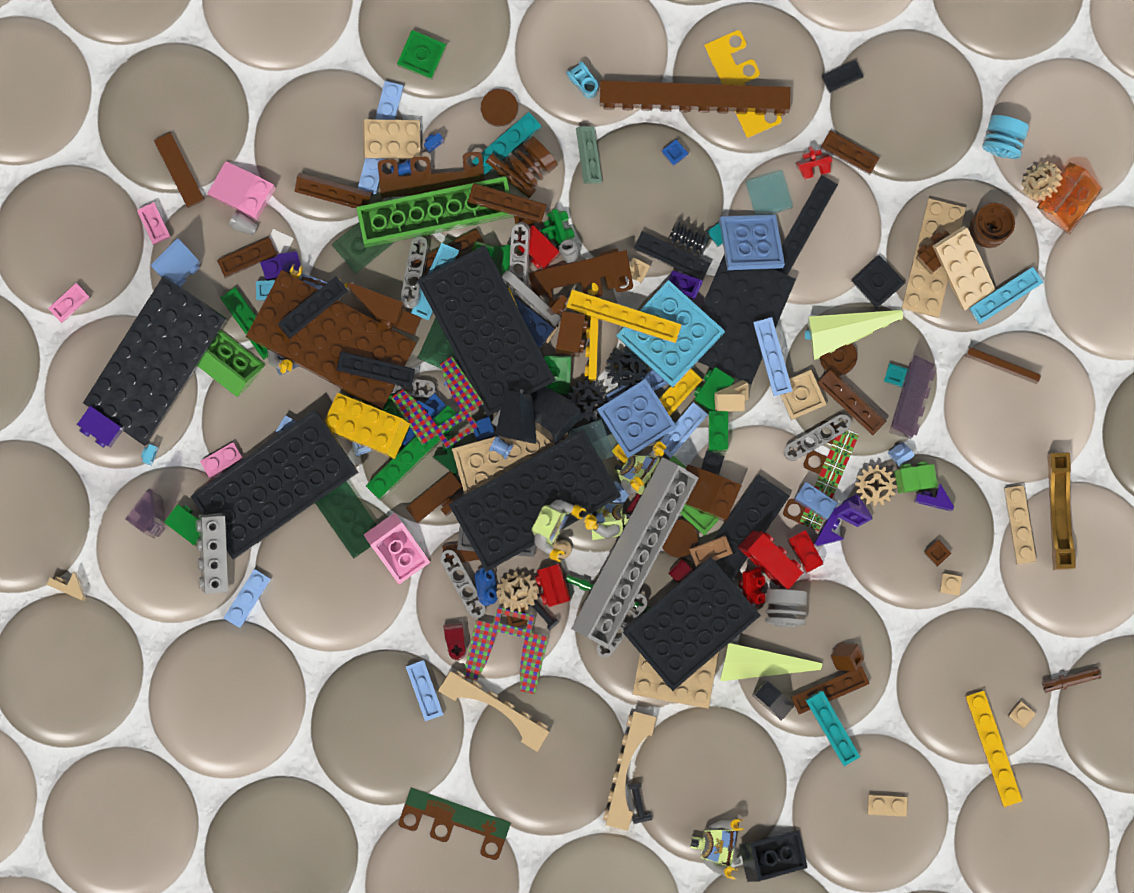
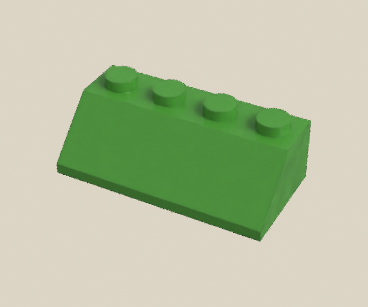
(230, 364)

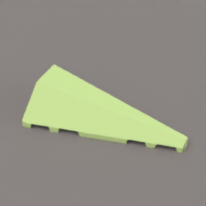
(834, 331)
(748, 662)

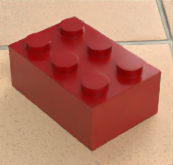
(771, 559)

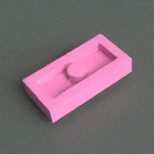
(153, 223)
(69, 303)
(221, 460)

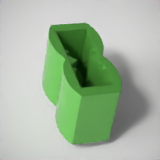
(916, 478)

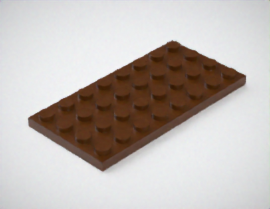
(321, 341)

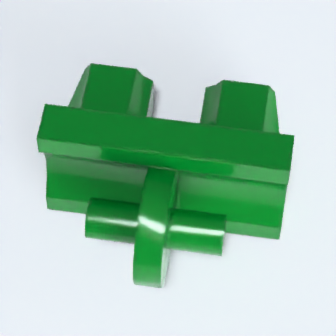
(555, 229)

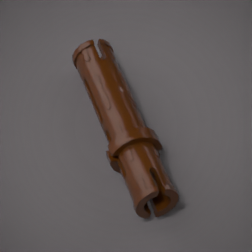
(527, 190)
(1063, 682)

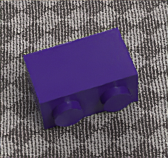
(100, 427)

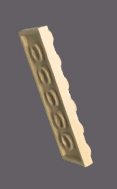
(925, 290)

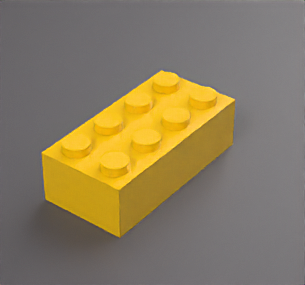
(366, 425)

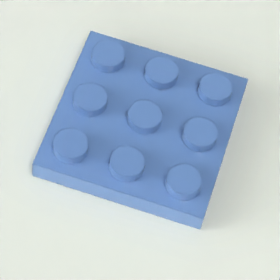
(751, 242)
(636, 418)

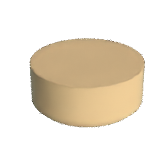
(564, 546)

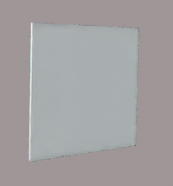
(280, 241)

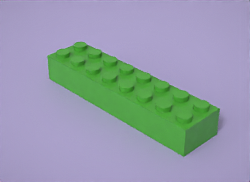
(426, 214)

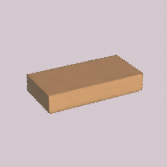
(715, 549)

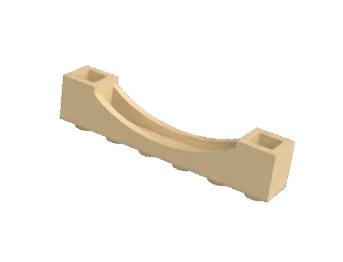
(532, 733)
(618, 813)

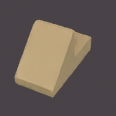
(732, 397)
(73, 588)

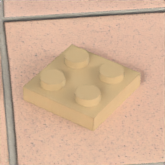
(804, 396)

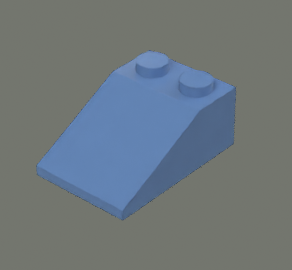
(176, 263)

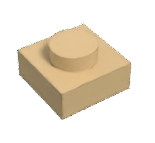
(638, 270)
(950, 584)
(1021, 714)

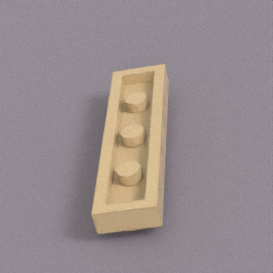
(1020, 524)

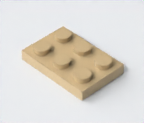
(391, 139)

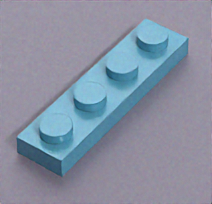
(443, 257)
(1006, 295)

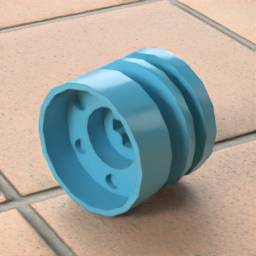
(1005, 139)

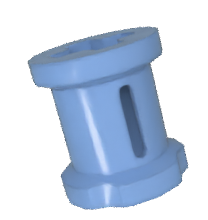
(501, 447)

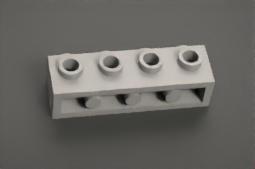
(212, 553)

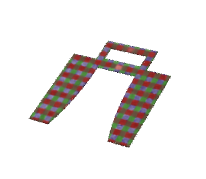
(422, 423)
(532, 651)

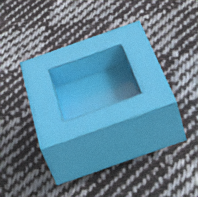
(263, 289)
(149, 454)

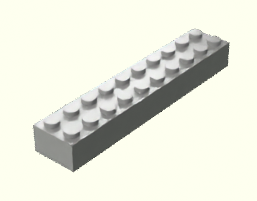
(635, 553)

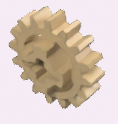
(1042, 181)
(875, 477)
(516, 590)

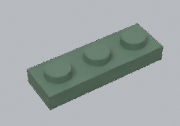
(588, 155)

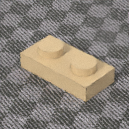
(887, 805)

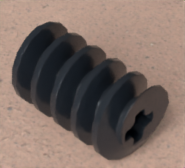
(689, 238)

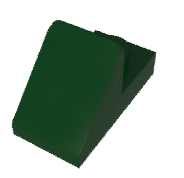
(447, 461)

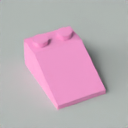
(241, 190)
(396, 548)

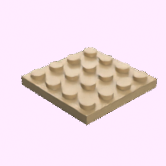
(694, 691)

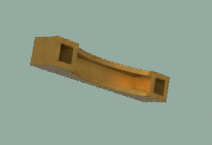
(1060, 514)

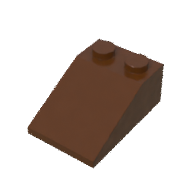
(383, 308)
(712, 494)

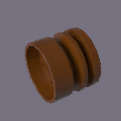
(531, 162)
(1002, 224)

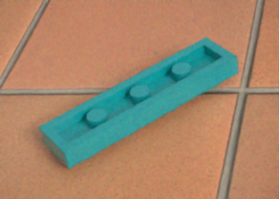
(509, 140)
(832, 728)

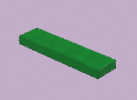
(243, 315)

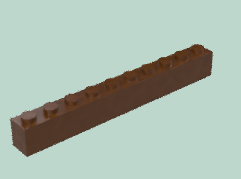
(694, 97)

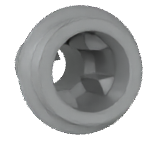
(242, 223)
(569, 251)

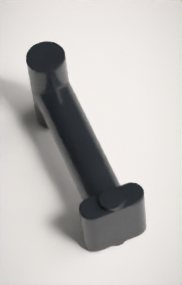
(544, 614)
(642, 817)

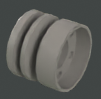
(786, 607)

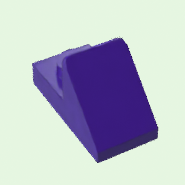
(284, 261)
(686, 284)
(940, 501)
(853, 511)
(826, 535)

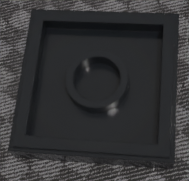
(878, 282)

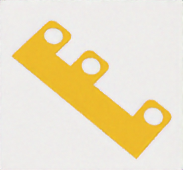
(732, 74)

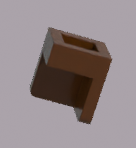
(847, 657)

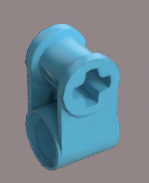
(580, 77)

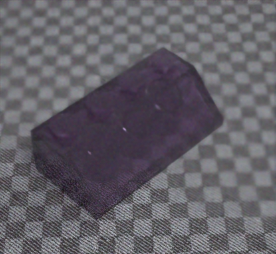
(911, 398)
(148, 514)

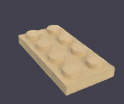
(964, 268)

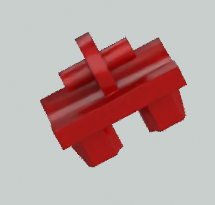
(822, 162)
(752, 585)

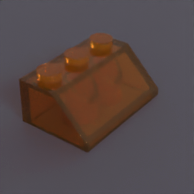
(1072, 198)

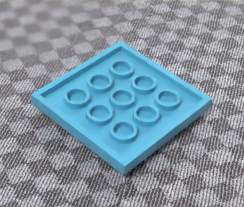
(695, 337)

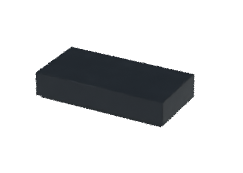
(842, 76)

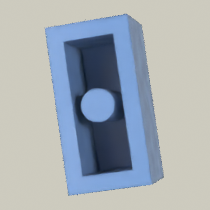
(815, 501)

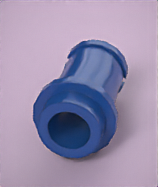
(403, 168)

